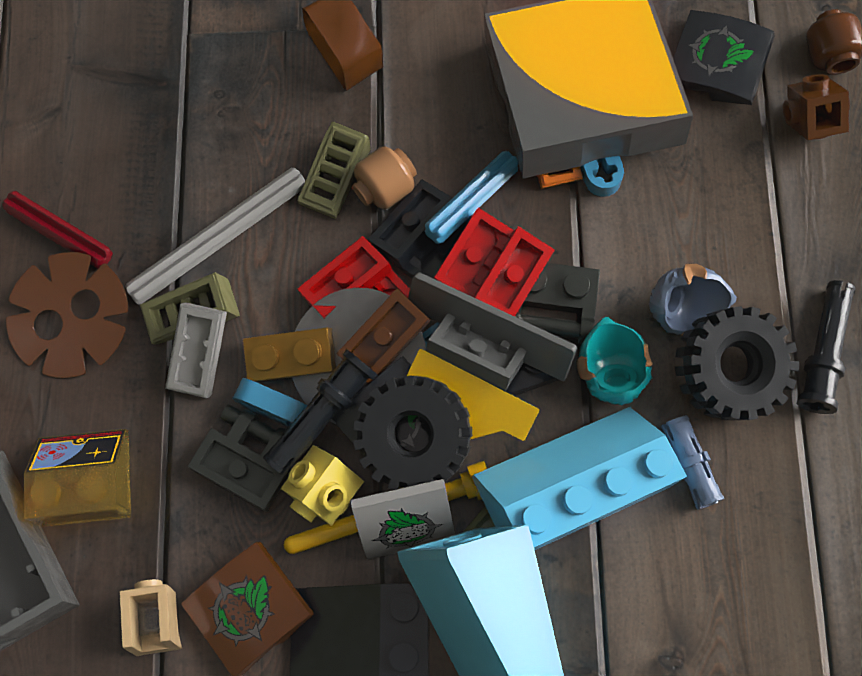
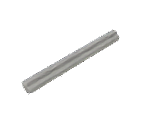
(215, 236)

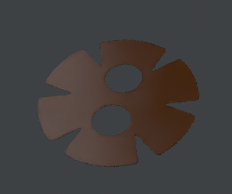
(95, 334)

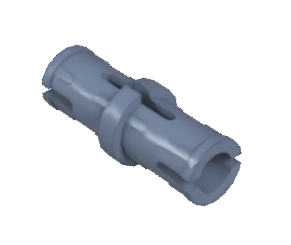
(693, 461)

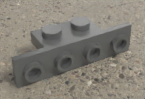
(486, 338)

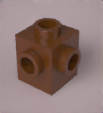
(817, 107)

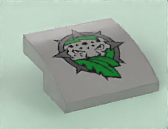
(403, 518)

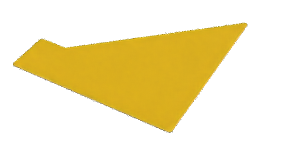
(488, 406)

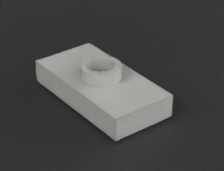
(195, 350)

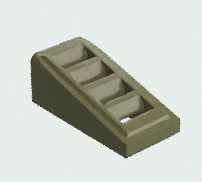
(344, 137)
(201, 289)

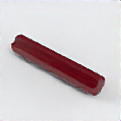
(56, 228)

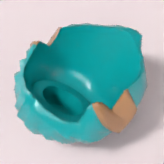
(614, 362)

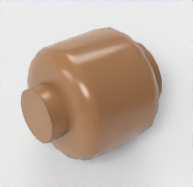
(384, 177)

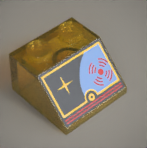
(78, 479)

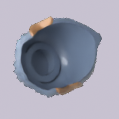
(687, 295)

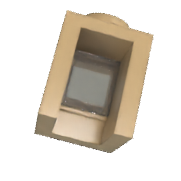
(149, 618)

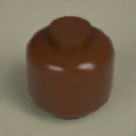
(835, 41)

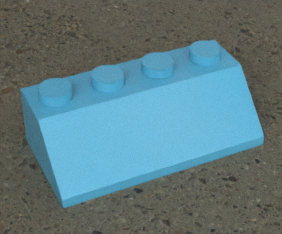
(580, 477)

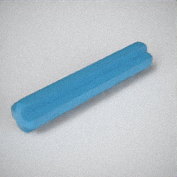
(471, 197)

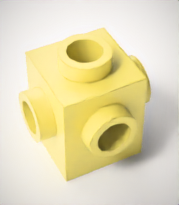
(321, 486)

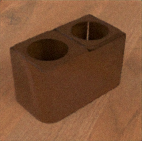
(343, 40)

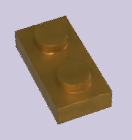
(289, 354)

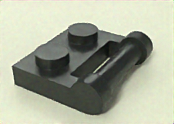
(565, 290)

